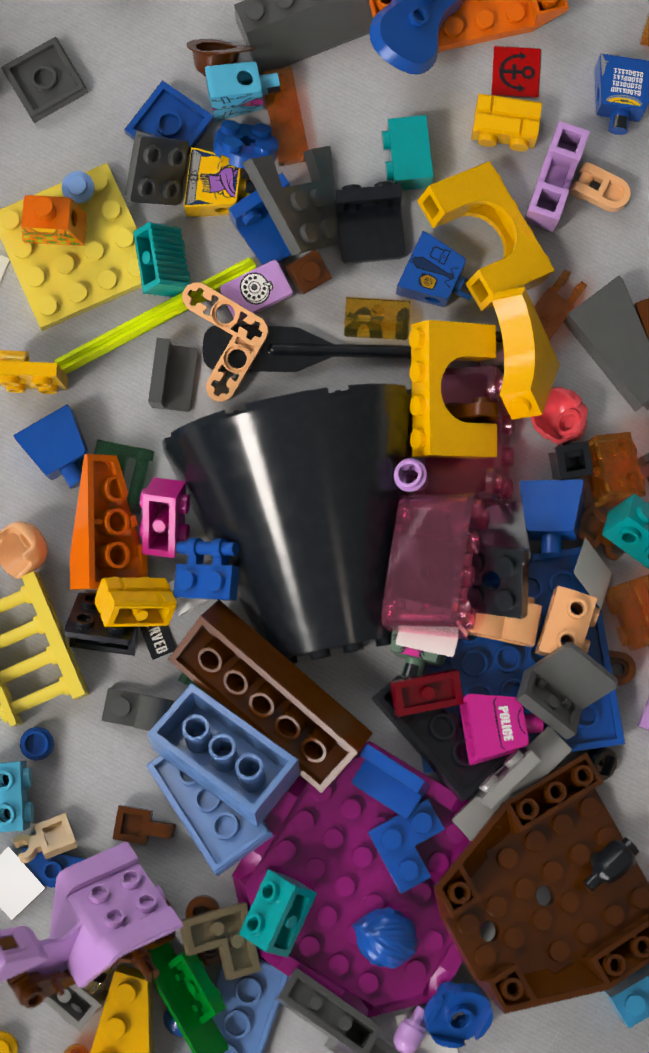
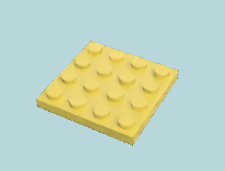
(71, 278)

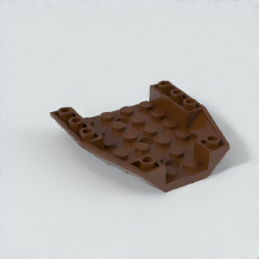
(577, 940)

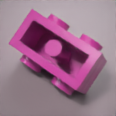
(164, 516)

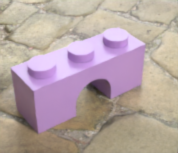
(556, 176)

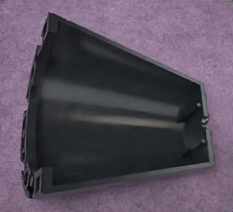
(309, 503)

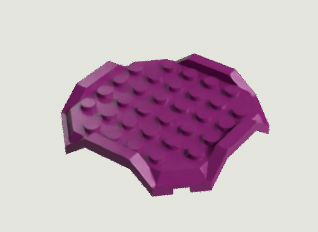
(328, 849)

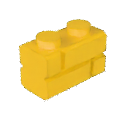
(506, 122)
(135, 602)

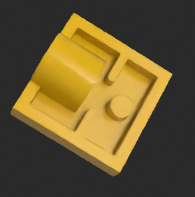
(19, 373)

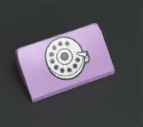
(258, 289)

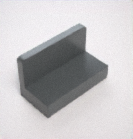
(172, 376)

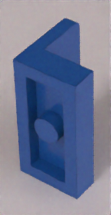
(389, 782)

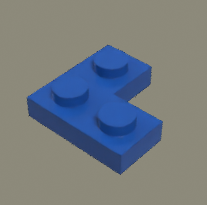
(397, 842)

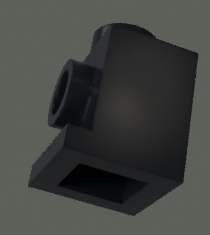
(571, 460)

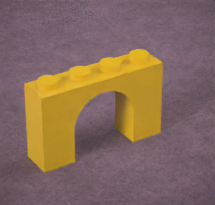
(483, 195)
(434, 428)

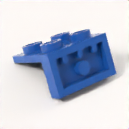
(258, 228)

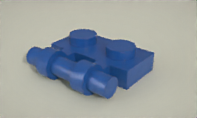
(207, 581)

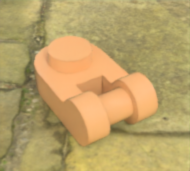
(612, 193)

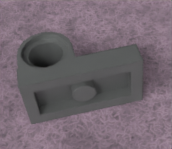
(134, 709)

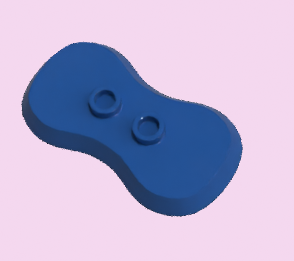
(409, 32)

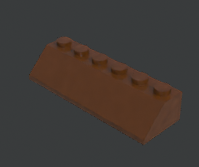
(270, 694)

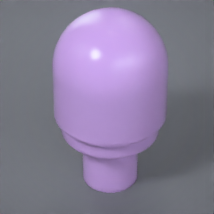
(410, 1032)

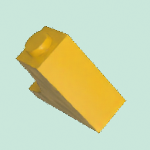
(528, 355)

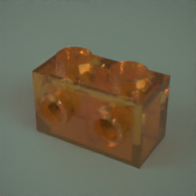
(614, 469)

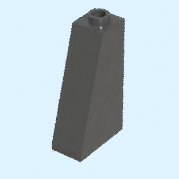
(615, 340)

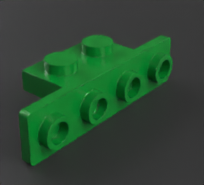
(190, 998)

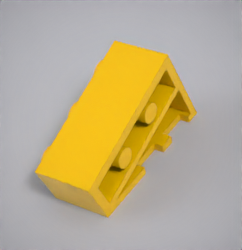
(127, 1015)

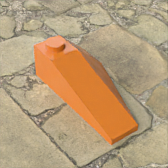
(104, 528)

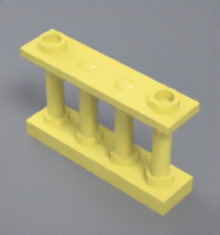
(57, 653)

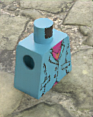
(238, 89)

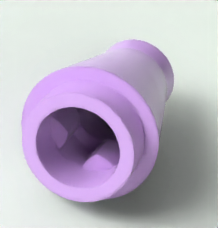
(406, 471)

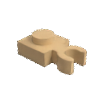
(51, 838)

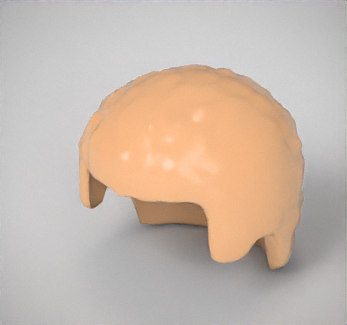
(22, 549)

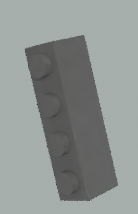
(299, 28)

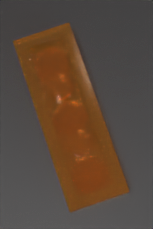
(286, 119)

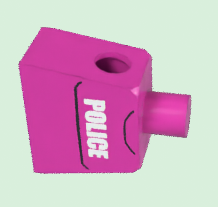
(495, 726)

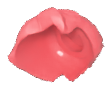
(562, 418)

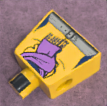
(213, 185)

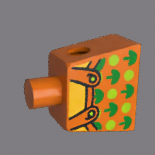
(50, 221)

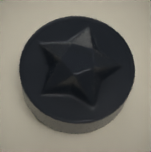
(604, 761)

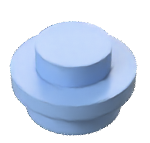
(78, 187)

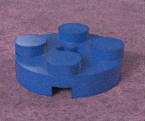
(244, 142)
(452, 999)

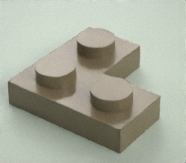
(221, 930)

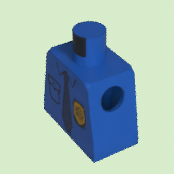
(433, 273)

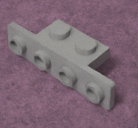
(520, 771)

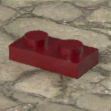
(426, 692)

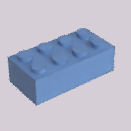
(224, 754)

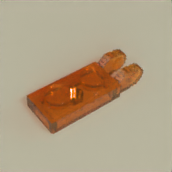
(553, 308)

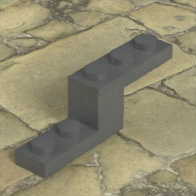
(344, 1025)

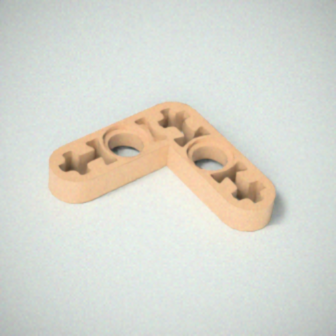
(238, 341)

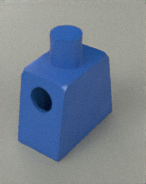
(56, 445)
(552, 512)

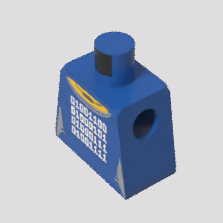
(621, 90)

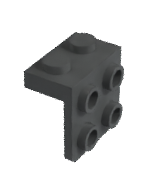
(563, 686)

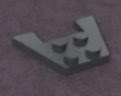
(301, 212)

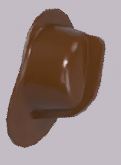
(215, 52)

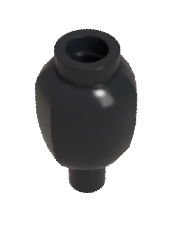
(612, 863)

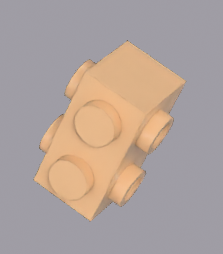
(564, 624)

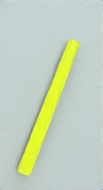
(147, 320)

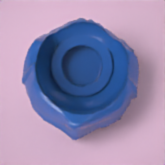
(386, 937)

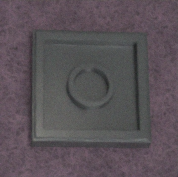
(44, 79)

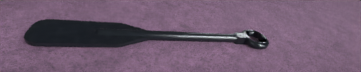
(296, 349)

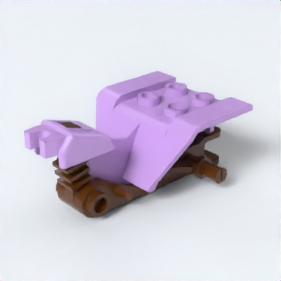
(100, 917)

